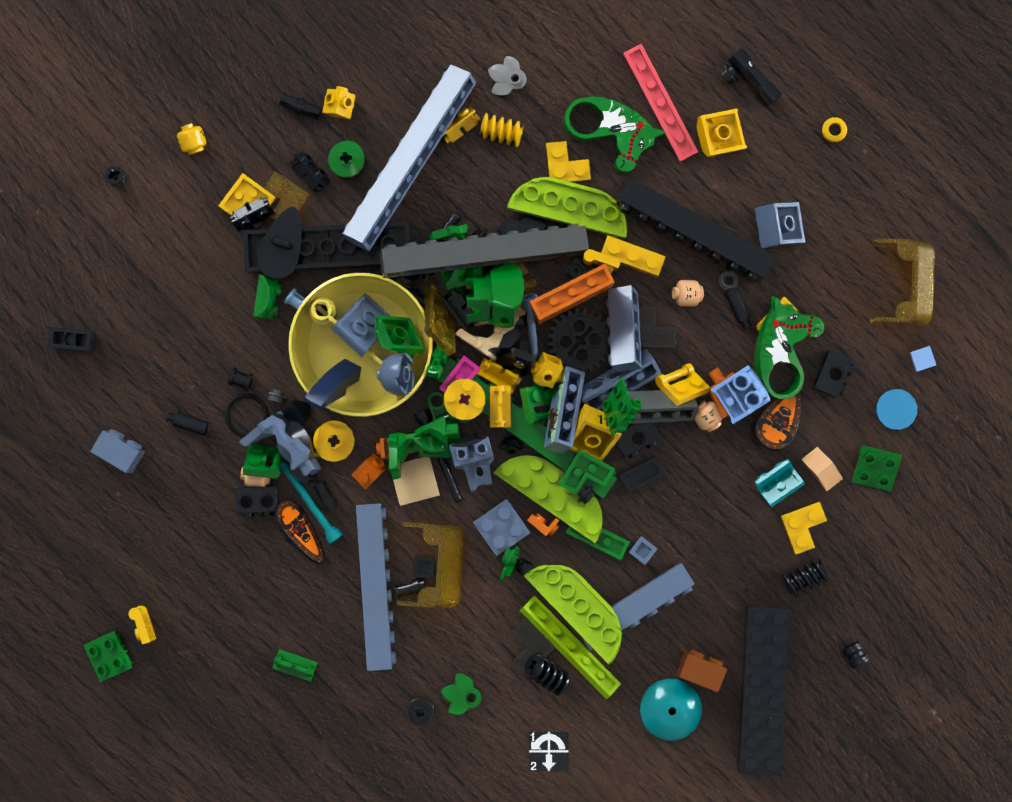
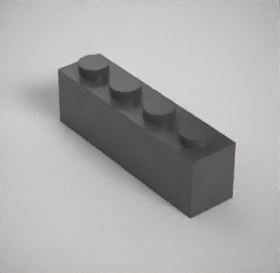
(659, 408)

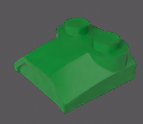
(266, 298)
(398, 335)

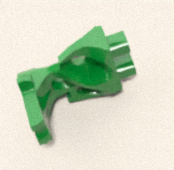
(457, 278)
(428, 440)

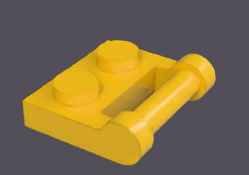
(591, 256)
(683, 390)
(143, 623)

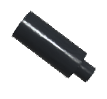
(739, 307)
(188, 423)

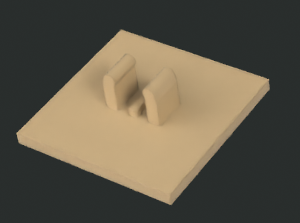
(416, 481)

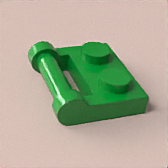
(536, 397)
(257, 460)

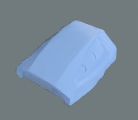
(741, 394)

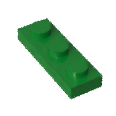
(606, 542)

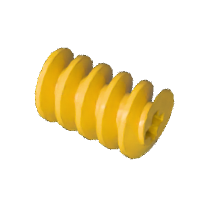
(501, 130)

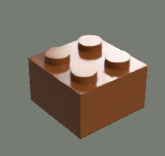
(701, 670)

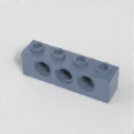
(599, 388)

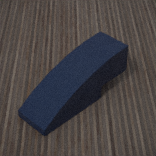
(333, 384)

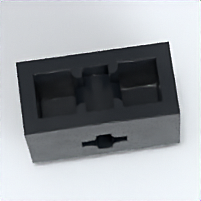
(71, 339)

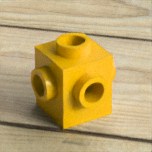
(339, 103)
(547, 370)

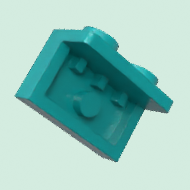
(779, 482)

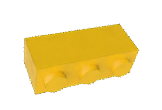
(634, 256)

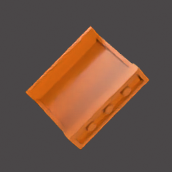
(572, 294)

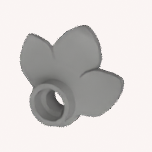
(504, 75)

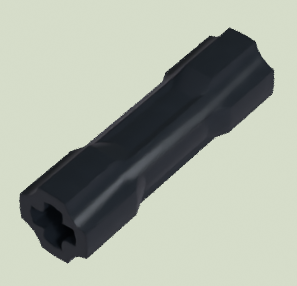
(745, 66)

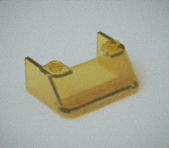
(920, 308)
(449, 566)

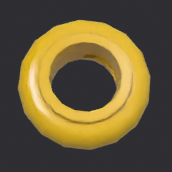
(843, 129)

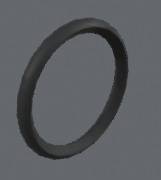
(233, 401)

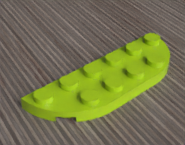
(569, 205)
(539, 482)
(579, 607)

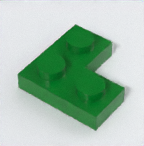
(584, 466)

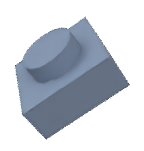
(643, 550)

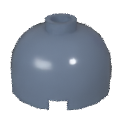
(396, 374)

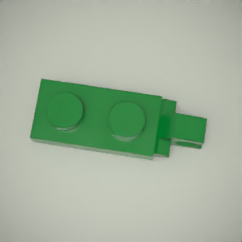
(435, 367)

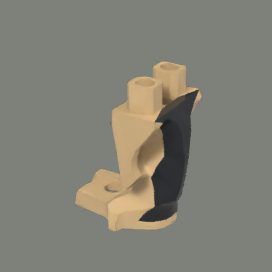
(500, 340)

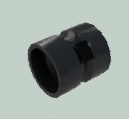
(420, 711)

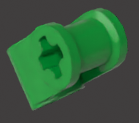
(438, 412)

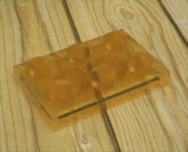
(438, 321)

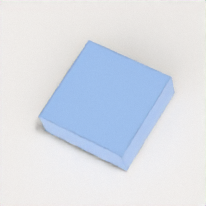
(922, 358)

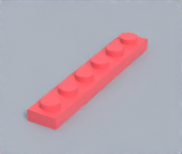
(660, 102)

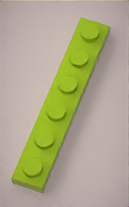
(570, 647)

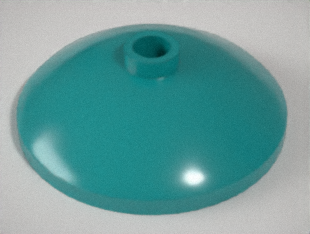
(669, 694)

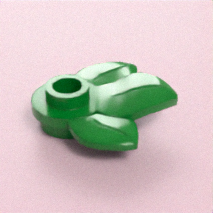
(509, 560)
(458, 694)

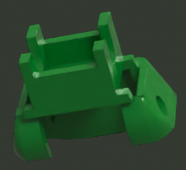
(499, 289)

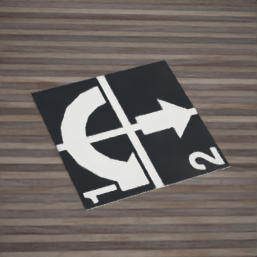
(548, 751)

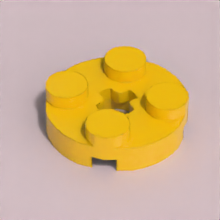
(464, 411)
(341, 450)

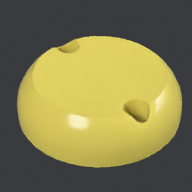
(317, 348)

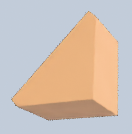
(822, 468)

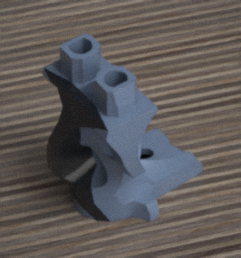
(292, 442)
(474, 453)

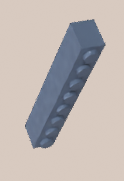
(374, 587)

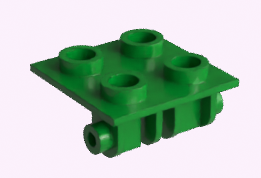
(620, 408)
(876, 468)
(108, 656)

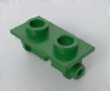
(294, 665)

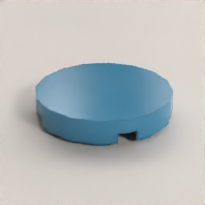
(896, 409)

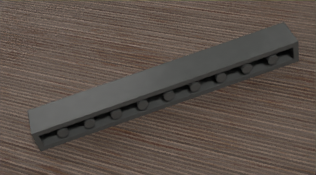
(483, 251)

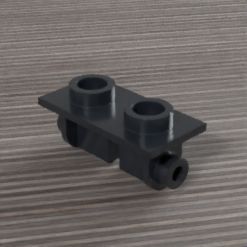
(304, 164)
(243, 219)
(454, 304)

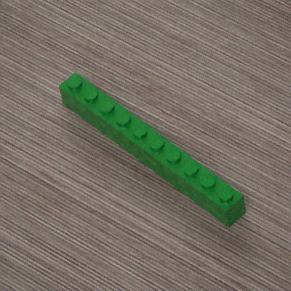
(530, 433)

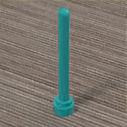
(331, 533)

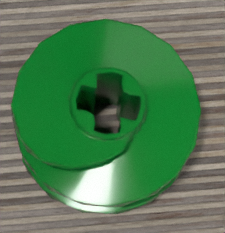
(354, 166)

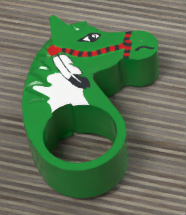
(627, 128)
(775, 343)

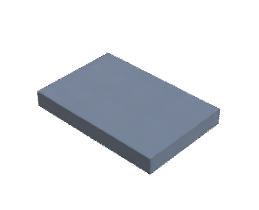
(358, 324)

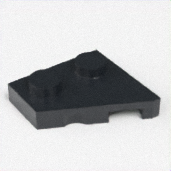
(515, 361)

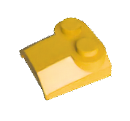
(720, 133)

